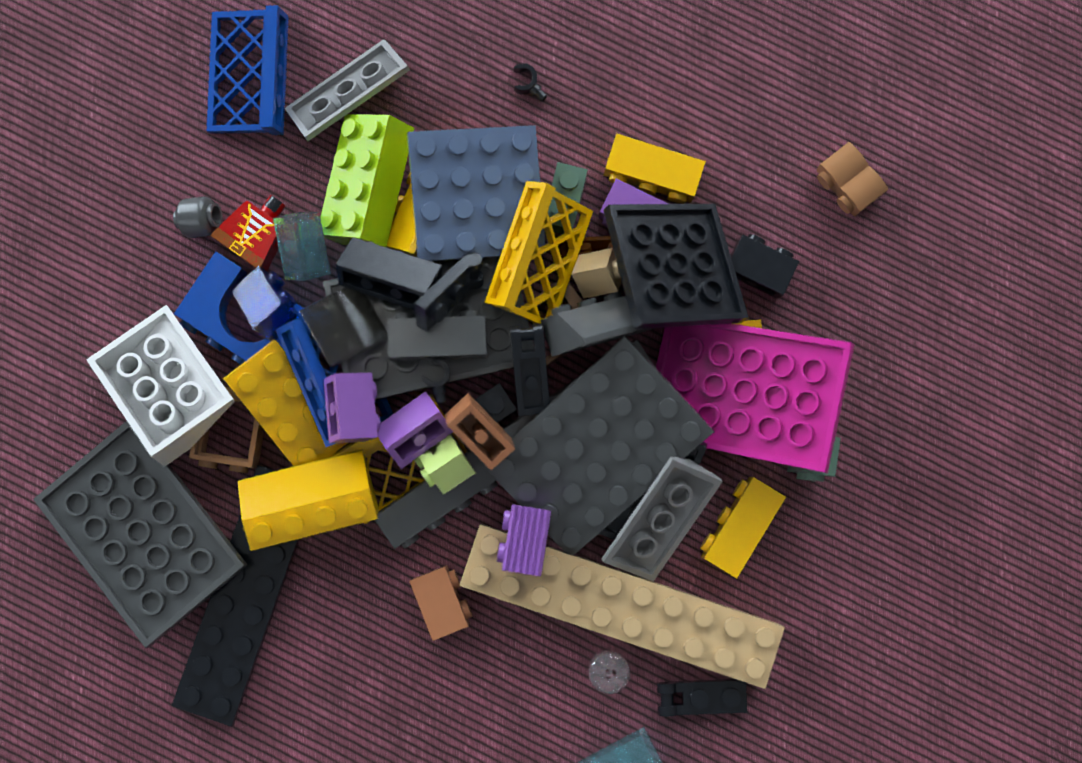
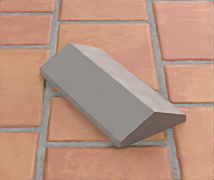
(346, 89)
(662, 518)

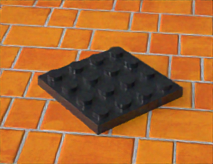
(674, 265)

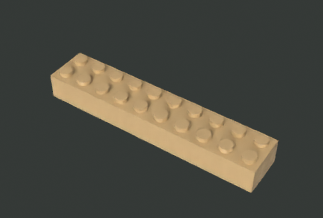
(630, 609)

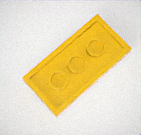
(277, 403)

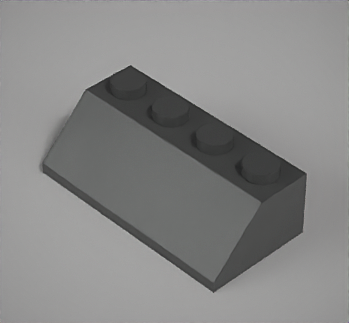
(589, 324)

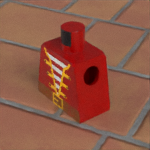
(252, 232)

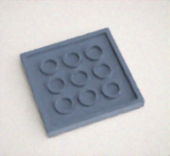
(469, 188)

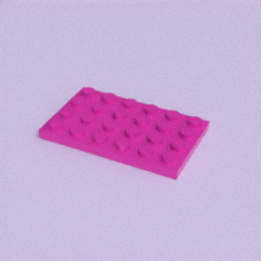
(761, 389)

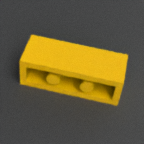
(654, 169)
(741, 526)

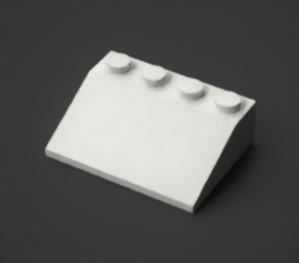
(162, 385)

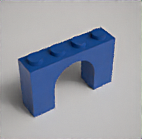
(207, 304)

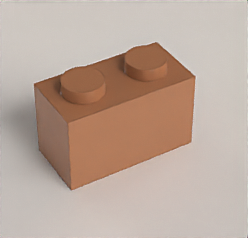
(479, 431)
(440, 602)

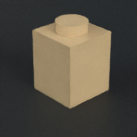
(597, 273)

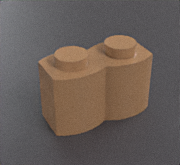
(851, 179)

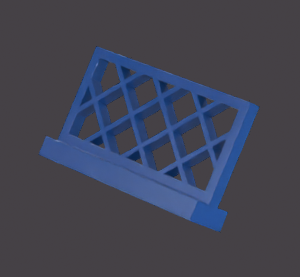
(271, 66)
(304, 360)

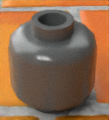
(197, 216)

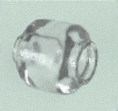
(608, 660)

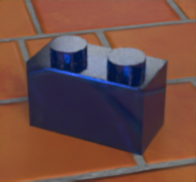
(265, 302)

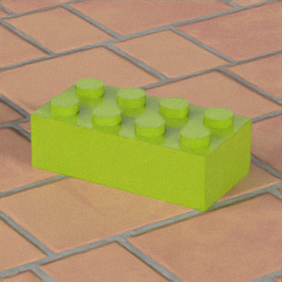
(365, 179)

